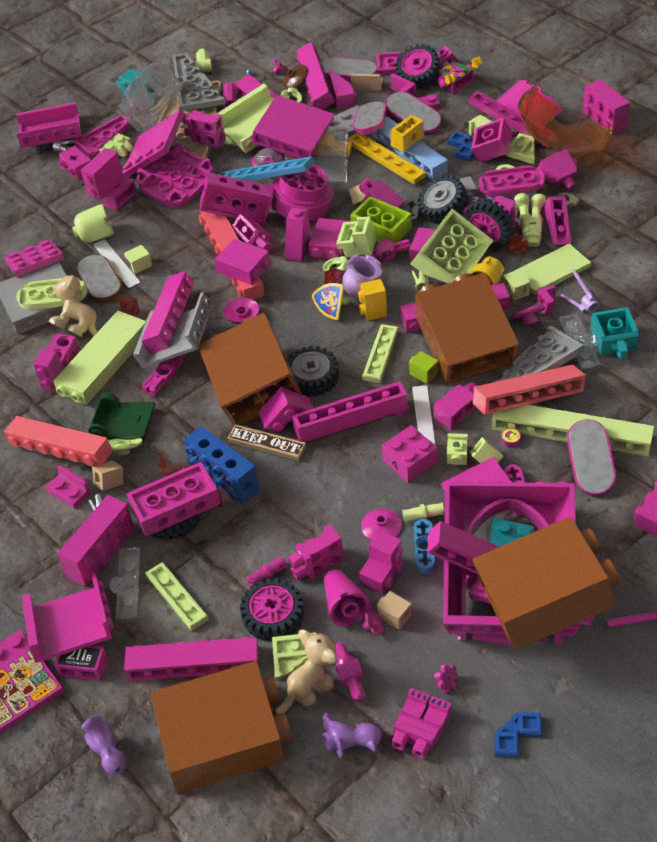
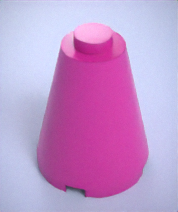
(344, 599)

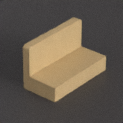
(366, 82)

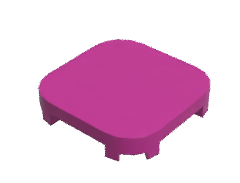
(174, 177)

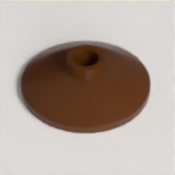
(295, 77)

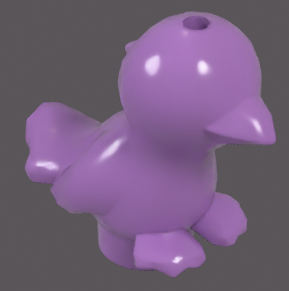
(342, 736)
(102, 741)

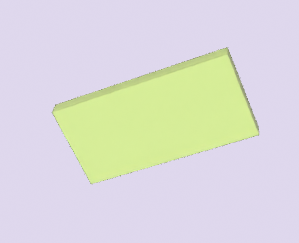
(554, 267)

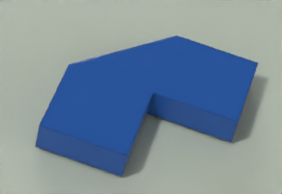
(464, 144)
(521, 725)

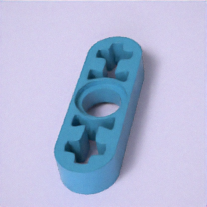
(420, 553)

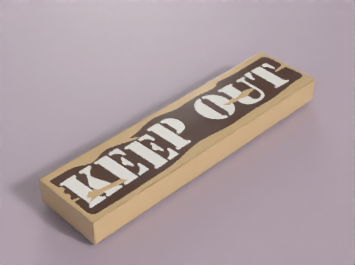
(266, 442)

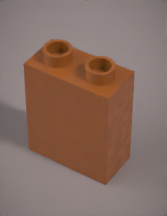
(465, 327)
(247, 368)
(546, 581)
(220, 726)

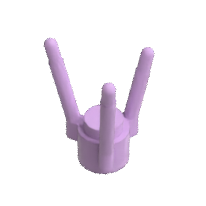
(588, 303)

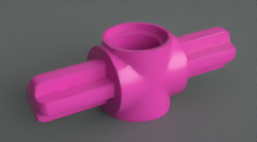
(386, 249)
(349, 672)

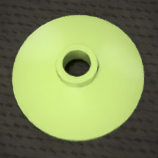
(124, 446)

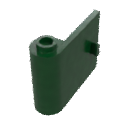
(121, 419)

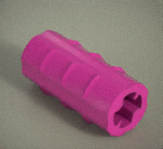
(229, 94)

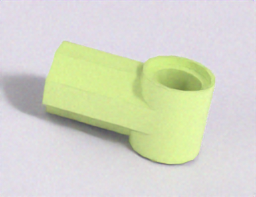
(203, 61)

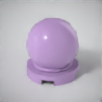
(360, 270)

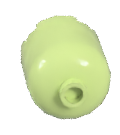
(92, 224)

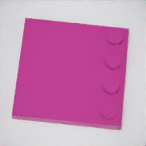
(153, 143)

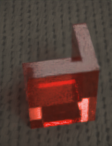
(334, 276)
(129, 305)

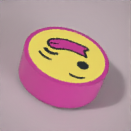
(510, 437)

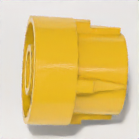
(492, 268)

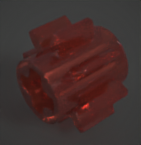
(518, 243)

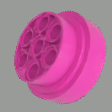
(305, 191)

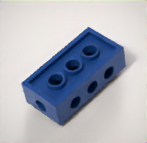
(224, 465)

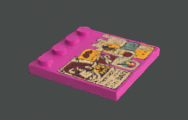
(23, 683)

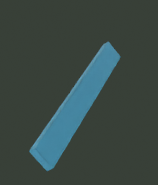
(271, 170)

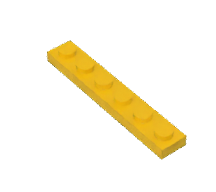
(387, 158)

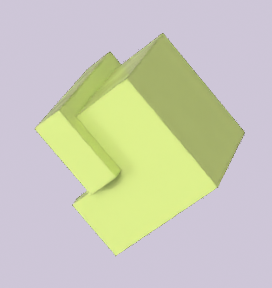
(357, 237)

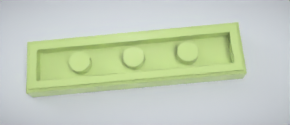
(380, 353)
(177, 596)

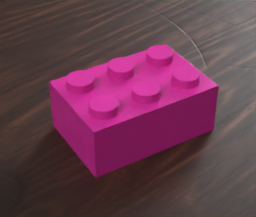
(606, 106)

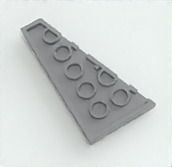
(200, 90)
(548, 353)

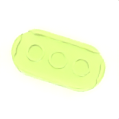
(41, 295)

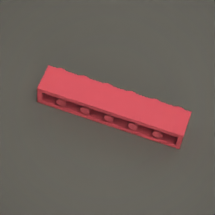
(528, 389)
(58, 441)

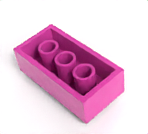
(96, 540)

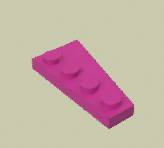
(98, 137)

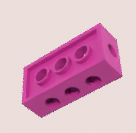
(235, 196)
(173, 499)

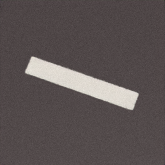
(119, 266)
(423, 412)

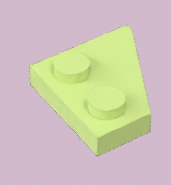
(522, 148)
(288, 654)

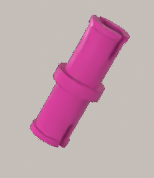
(267, 571)

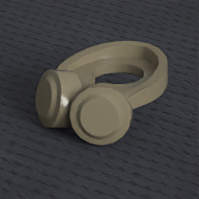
(573, 202)

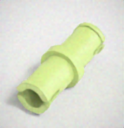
(423, 512)

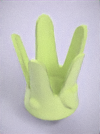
(422, 281)

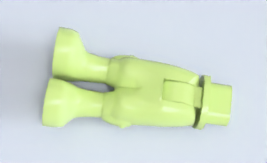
(531, 225)

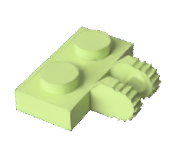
(119, 144)

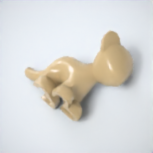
(68, 290)
(320, 652)

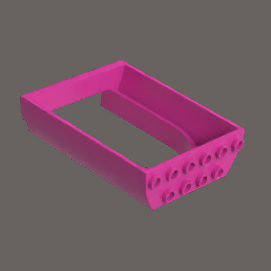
(468, 508)

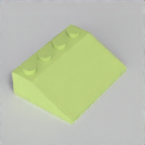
(452, 249)

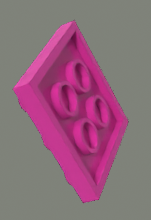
(34, 258)

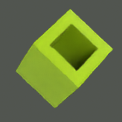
(423, 367)

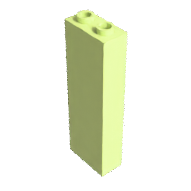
(100, 358)

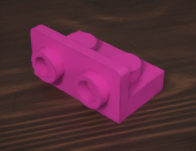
(69, 487)

